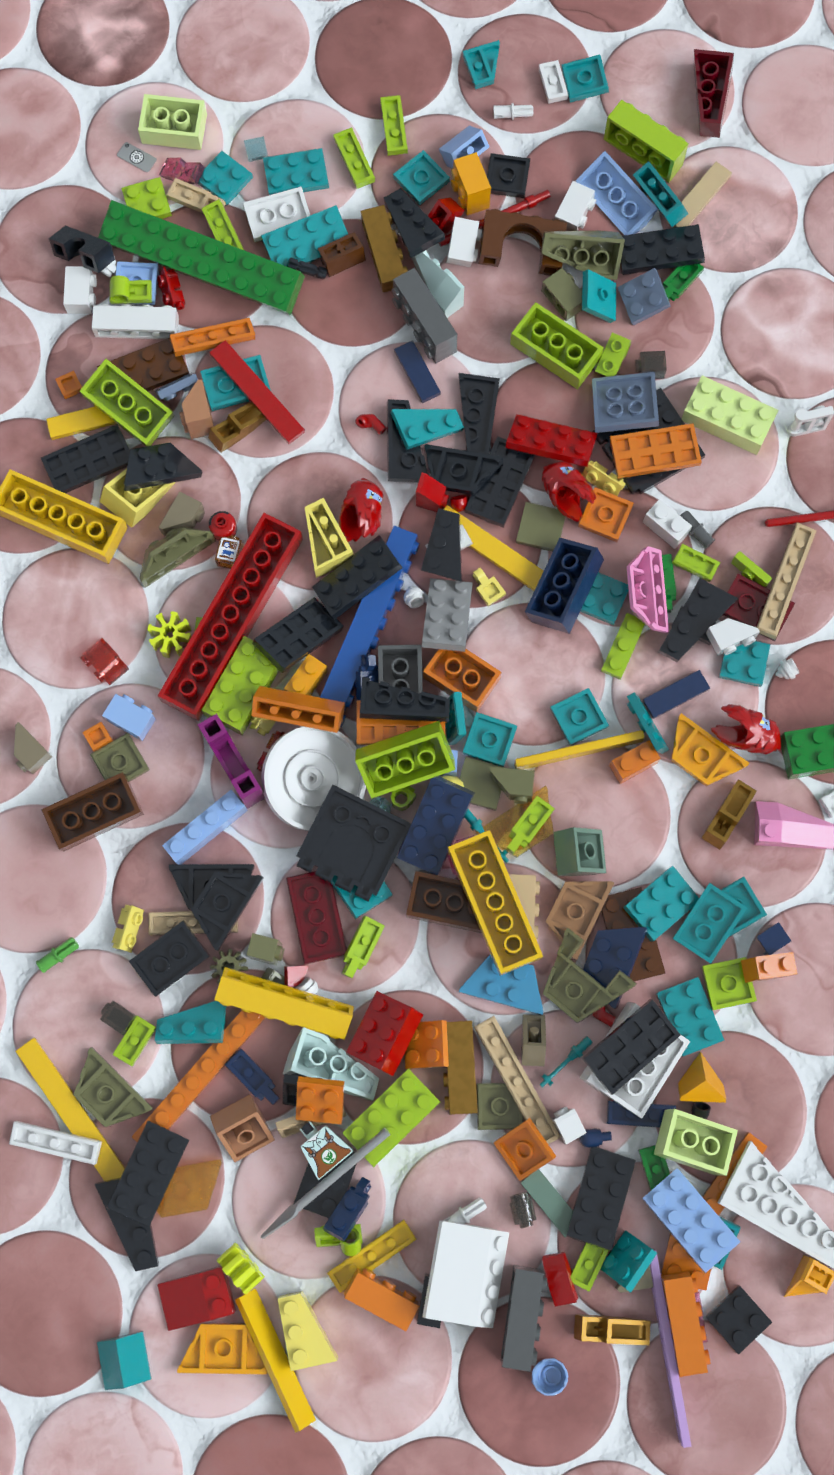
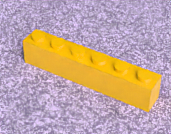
(284, 1003)

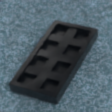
(662, 249)
(87, 460)
(498, 494)
(357, 577)
(297, 635)
(631, 1046)
(147, 1174)
(601, 1198)

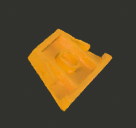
(703, 754)
(222, 1350)

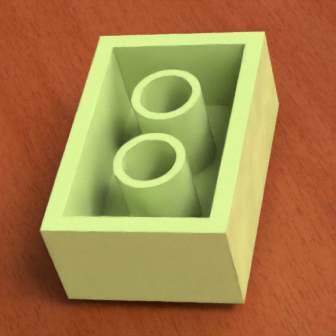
(172, 121)
(695, 1142)

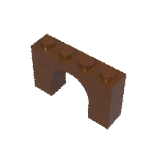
(499, 225)

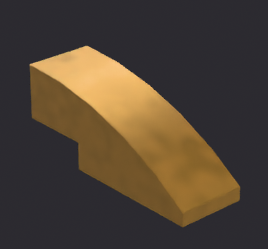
(235, 427)
(729, 814)
(612, 1329)

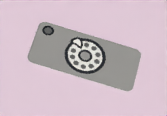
(136, 157)

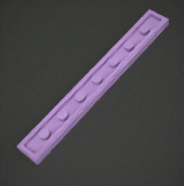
(669, 1355)

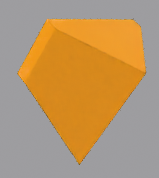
(701, 1083)
(810, 1278)

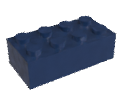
(564, 585)
(435, 825)

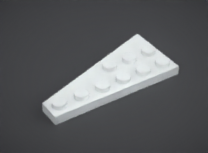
(770, 1202)

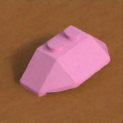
(648, 589)

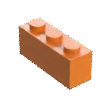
(382, 1298)

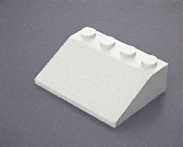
(644, 1086)
(466, 1274)

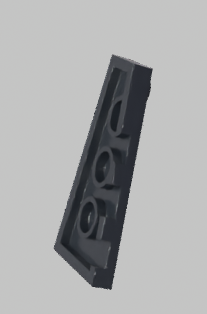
(412, 223)
(478, 410)
(402, 463)
(700, 612)

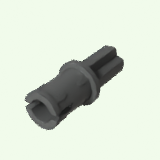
(697, 530)

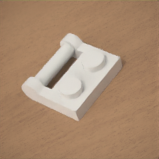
(814, 420)

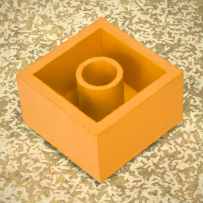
(471, 184)

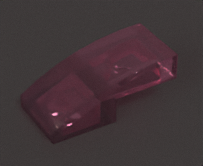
(185, 171)

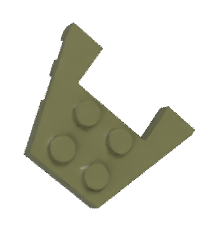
(574, 988)

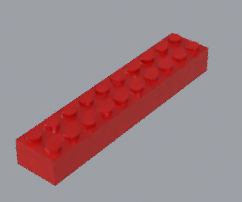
(231, 615)

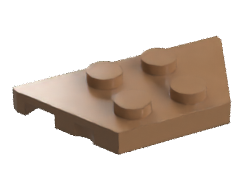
(578, 908)

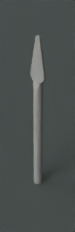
(292, 1211)

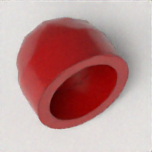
(459, 502)

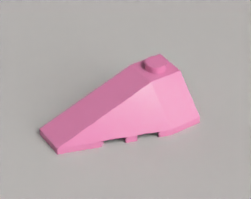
(789, 827)

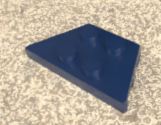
(614, 952)

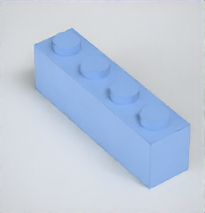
(205, 827)

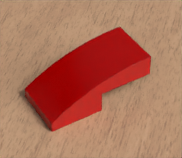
(559, 1279)

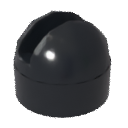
(701, 1110)

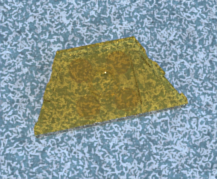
(503, 824)
(190, 1189)

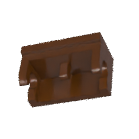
(342, 254)

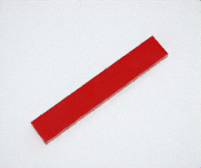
(257, 392)

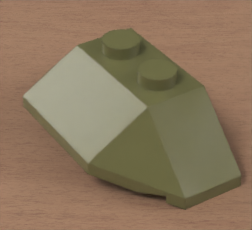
(172, 551)

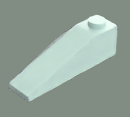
(441, 283)
(319, 1058)

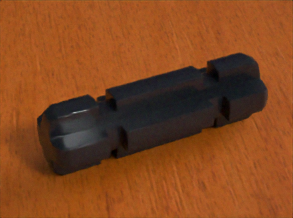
(307, 268)

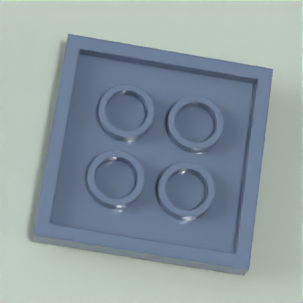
(625, 402)

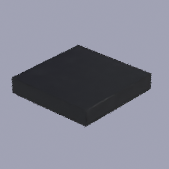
(508, 175)

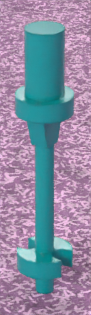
(477, 826)
(576, 1051)

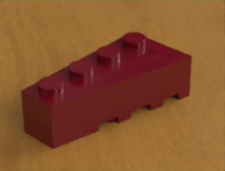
(712, 84)

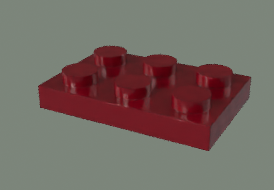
(750, 602)

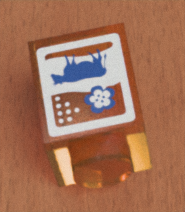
(228, 551)

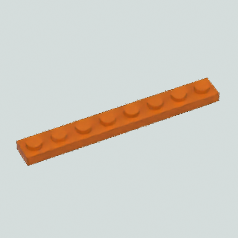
(203, 1071)

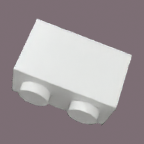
(575, 206)
(463, 241)
(79, 290)
(667, 524)

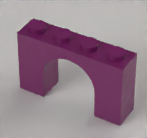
(231, 761)

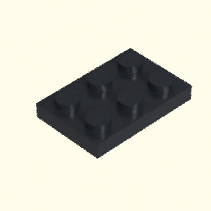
(169, 958)
(331, 1197)

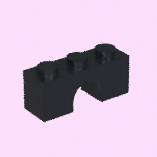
(94, 252)

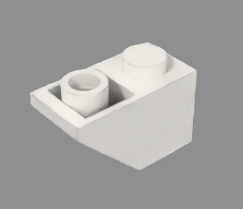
(729, 634)
(568, 1124)

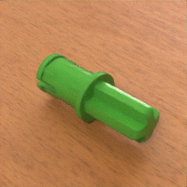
(57, 954)

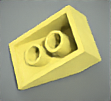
(131, 504)

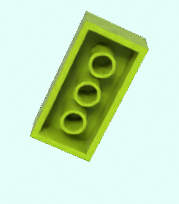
(645, 140)
(556, 345)
(126, 403)
(237, 685)
(405, 759)
(396, 1110)

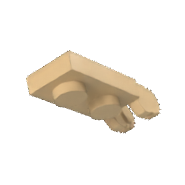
(190, 195)

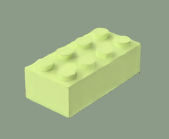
(729, 415)

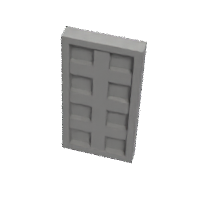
(447, 615)

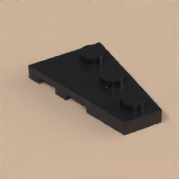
(444, 547)

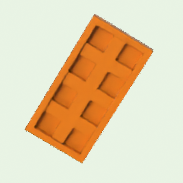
(655, 450)
(376, 730)

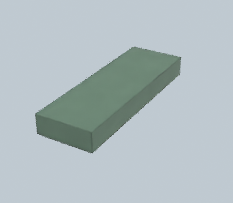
(548, 1200)

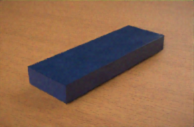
(417, 371)
(676, 694)
(621, 1116)

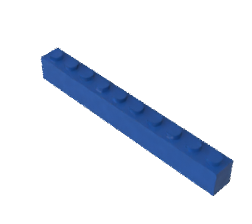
(368, 622)

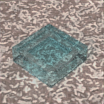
(255, 149)

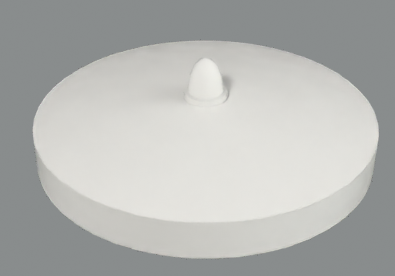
(302, 770)

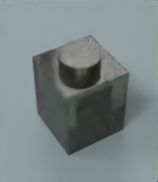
(652, 362)
(117, 1017)

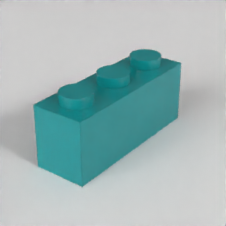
(660, 194)

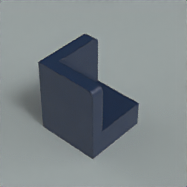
(773, 939)

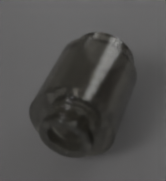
(522, 1210)

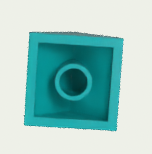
(124, 1361)

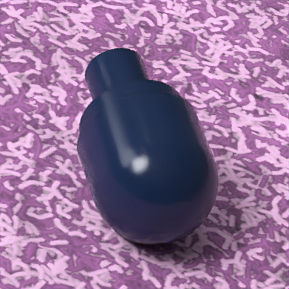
(594, 1137)

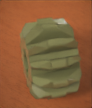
(233, 960)

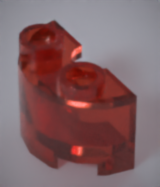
(105, 661)

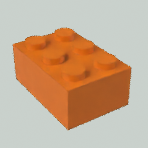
(462, 673)

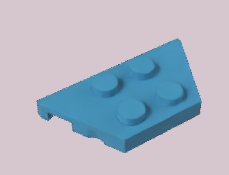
(513, 989)

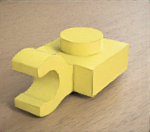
(489, 589)

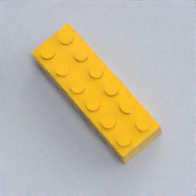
(60, 516)
(495, 902)

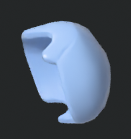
(549, 1376)

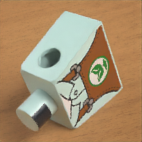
(323, 1149)

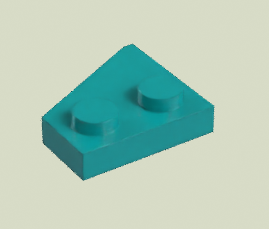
(482, 63)

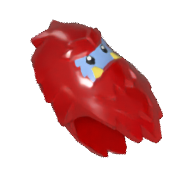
(565, 488)
(361, 510)
(753, 734)

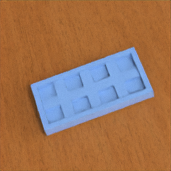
(691, 1220)

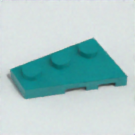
(425, 425)

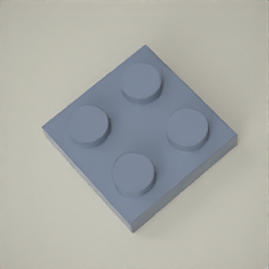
(644, 296)
(184, 383)

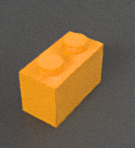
(307, 676)

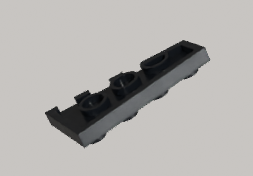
(395, 703)
(135, 1237)

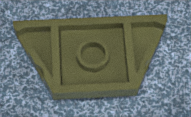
(107, 1092)

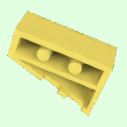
(326, 538)
(303, 1334)

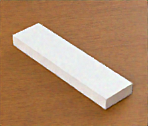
(55, 1142)

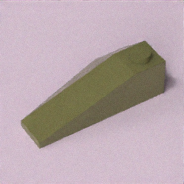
(586, 250)

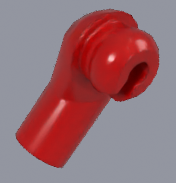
(370, 421)
(604, 1016)

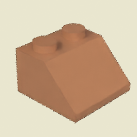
(196, 412)
(242, 1128)

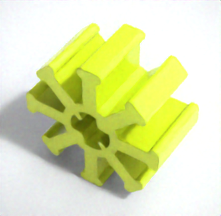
(163, 639)
(240, 1268)

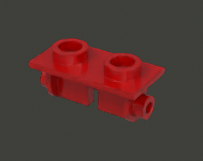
(168, 282)

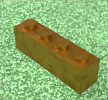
(383, 245)
(461, 1069)

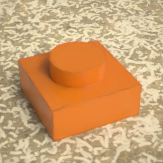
(69, 384)
(97, 736)

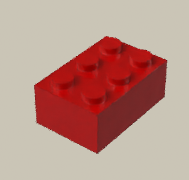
(384, 1033)

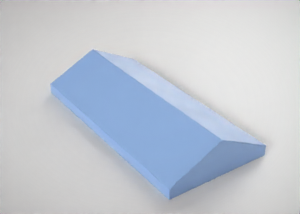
(618, 195)

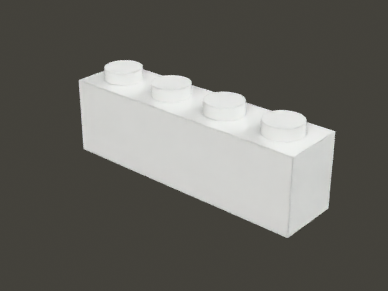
(134, 321)

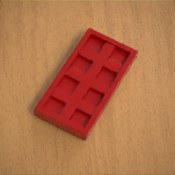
(551, 440)

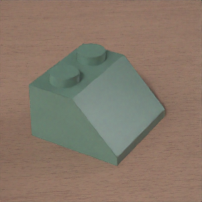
(579, 852)

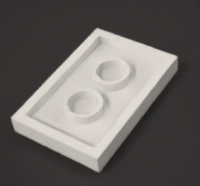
(275, 211)

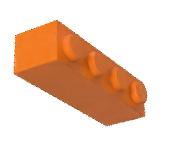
(298, 709)
(685, 1324)

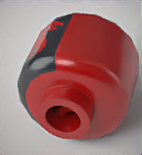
(222, 525)

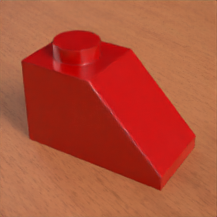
(444, 213)
(430, 493)

